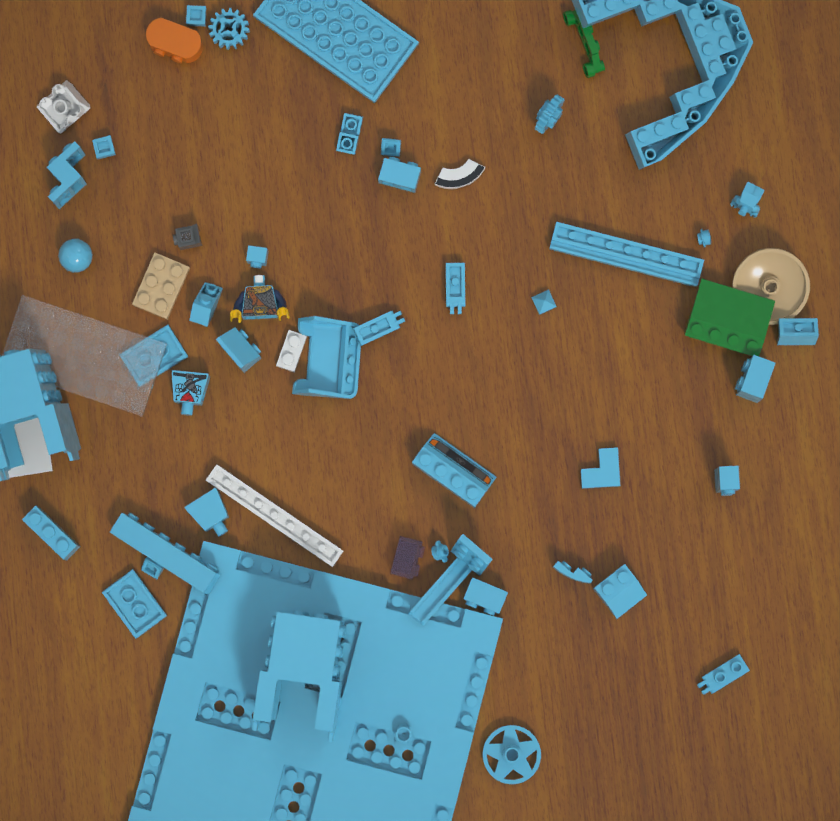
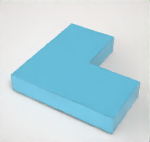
(608, 473)

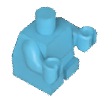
(748, 200)

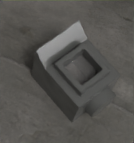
(187, 237)

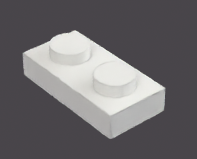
(291, 351)

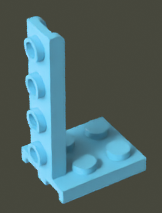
(468, 558)

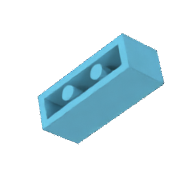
(51, 533)

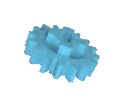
(224, 34)
(549, 114)

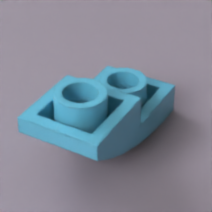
(349, 133)
(579, 575)

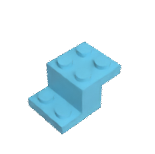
(63, 171)

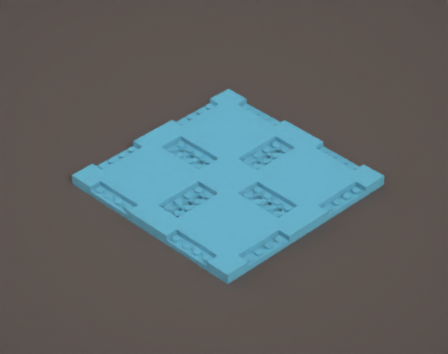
(392, 675)

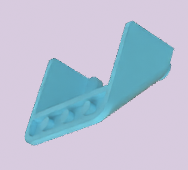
(331, 358)

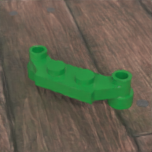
(591, 46)

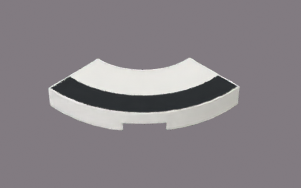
(459, 177)

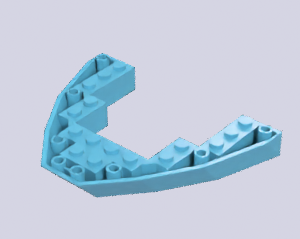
(718, 47)

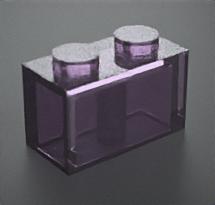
(407, 557)

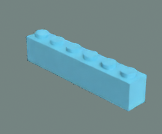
(165, 553)

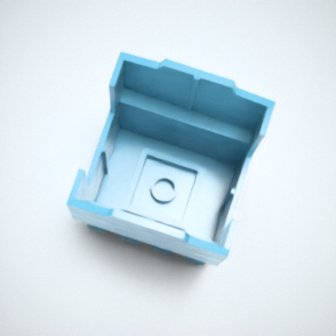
(27, 394)
(303, 652)

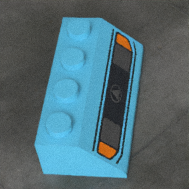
(454, 470)

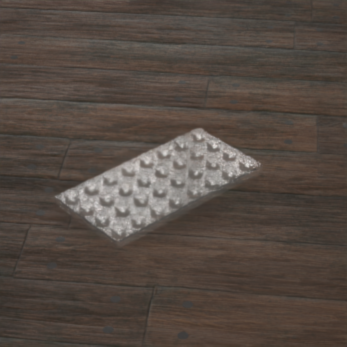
(89, 354)

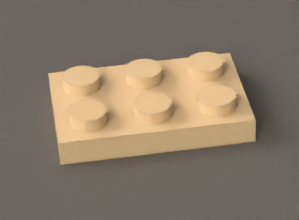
(161, 286)

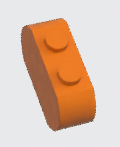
(174, 41)

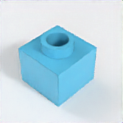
(257, 256)

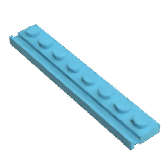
(626, 254)

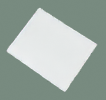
(32, 448)

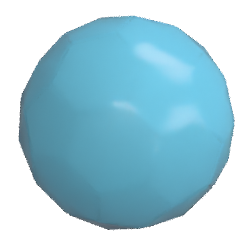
(75, 255)

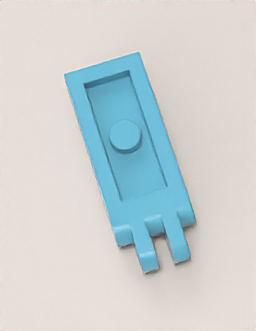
(455, 286)
(377, 327)
(723, 674)

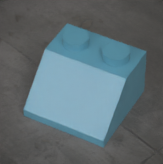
(239, 349)
(620, 591)

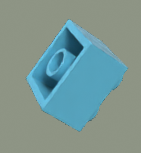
(755, 378)

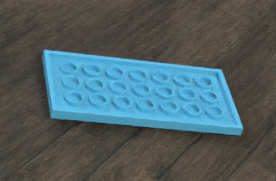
(342, 38)

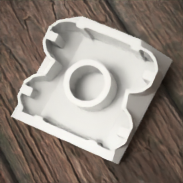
(63, 106)

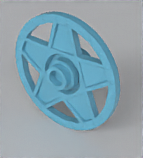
(511, 754)

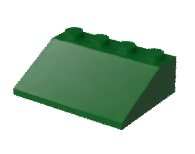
(729, 318)

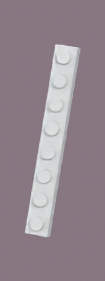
(274, 515)

